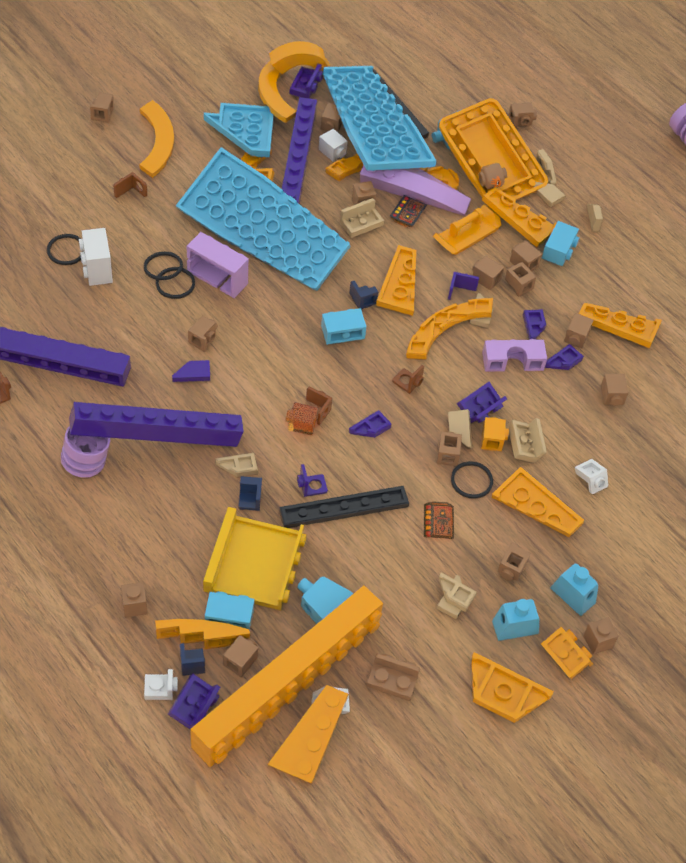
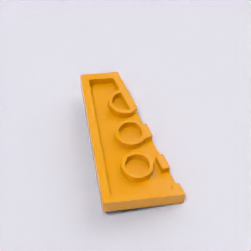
(528, 224)
(399, 285)
(632, 328)
(537, 502)
(308, 741)

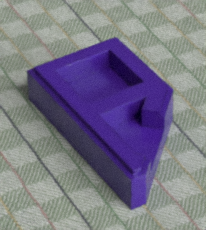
(534, 322)
(564, 359)
(193, 372)
(371, 426)

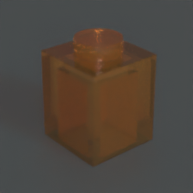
(302, 418)

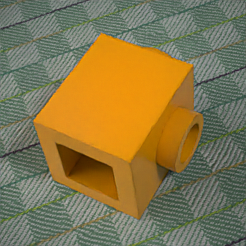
(494, 434)

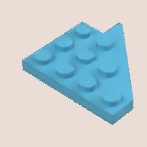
(245, 126)

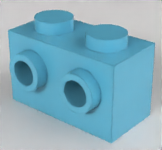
(560, 243)
(343, 326)
(230, 609)

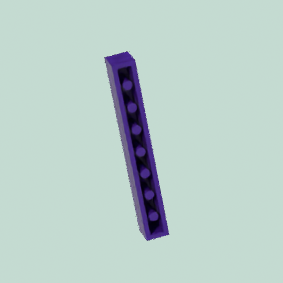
(299, 148)
(64, 357)
(155, 424)

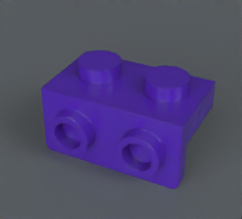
(306, 82)
(482, 402)
(194, 701)

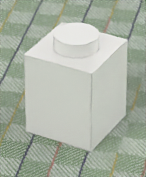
(333, 145)

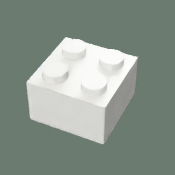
(96, 256)

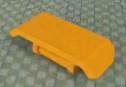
(469, 230)

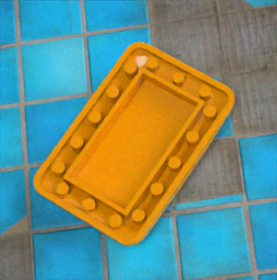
(487, 136)

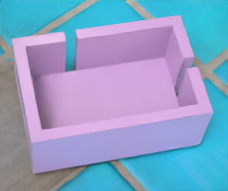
(215, 262)

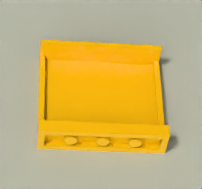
(254, 560)

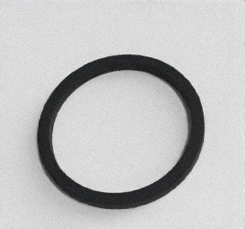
(59, 261)
(163, 277)
(180, 295)
(471, 463)

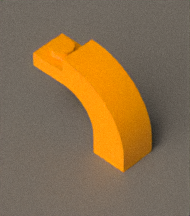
(296, 54)

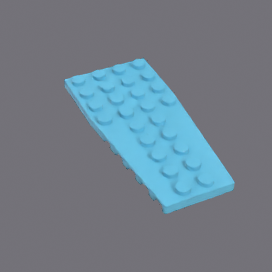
(374, 121)
(262, 220)

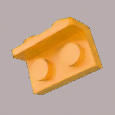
(566, 652)

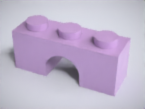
(529, 352)

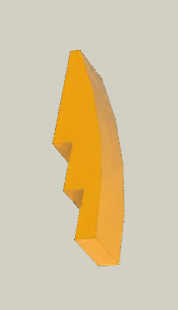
(192, 630)

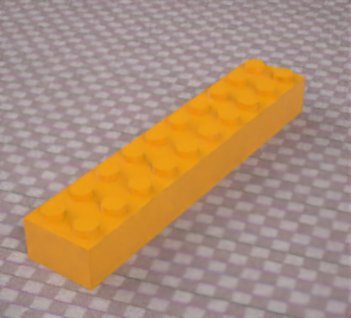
(285, 677)

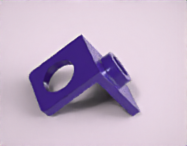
(463, 281)
(304, 480)

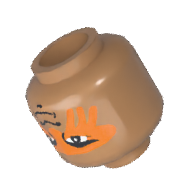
(492, 176)

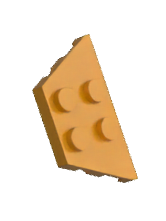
(505, 690)

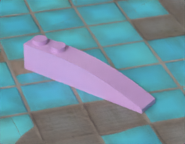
(419, 186)

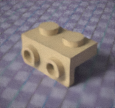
(361, 218)
(527, 440)

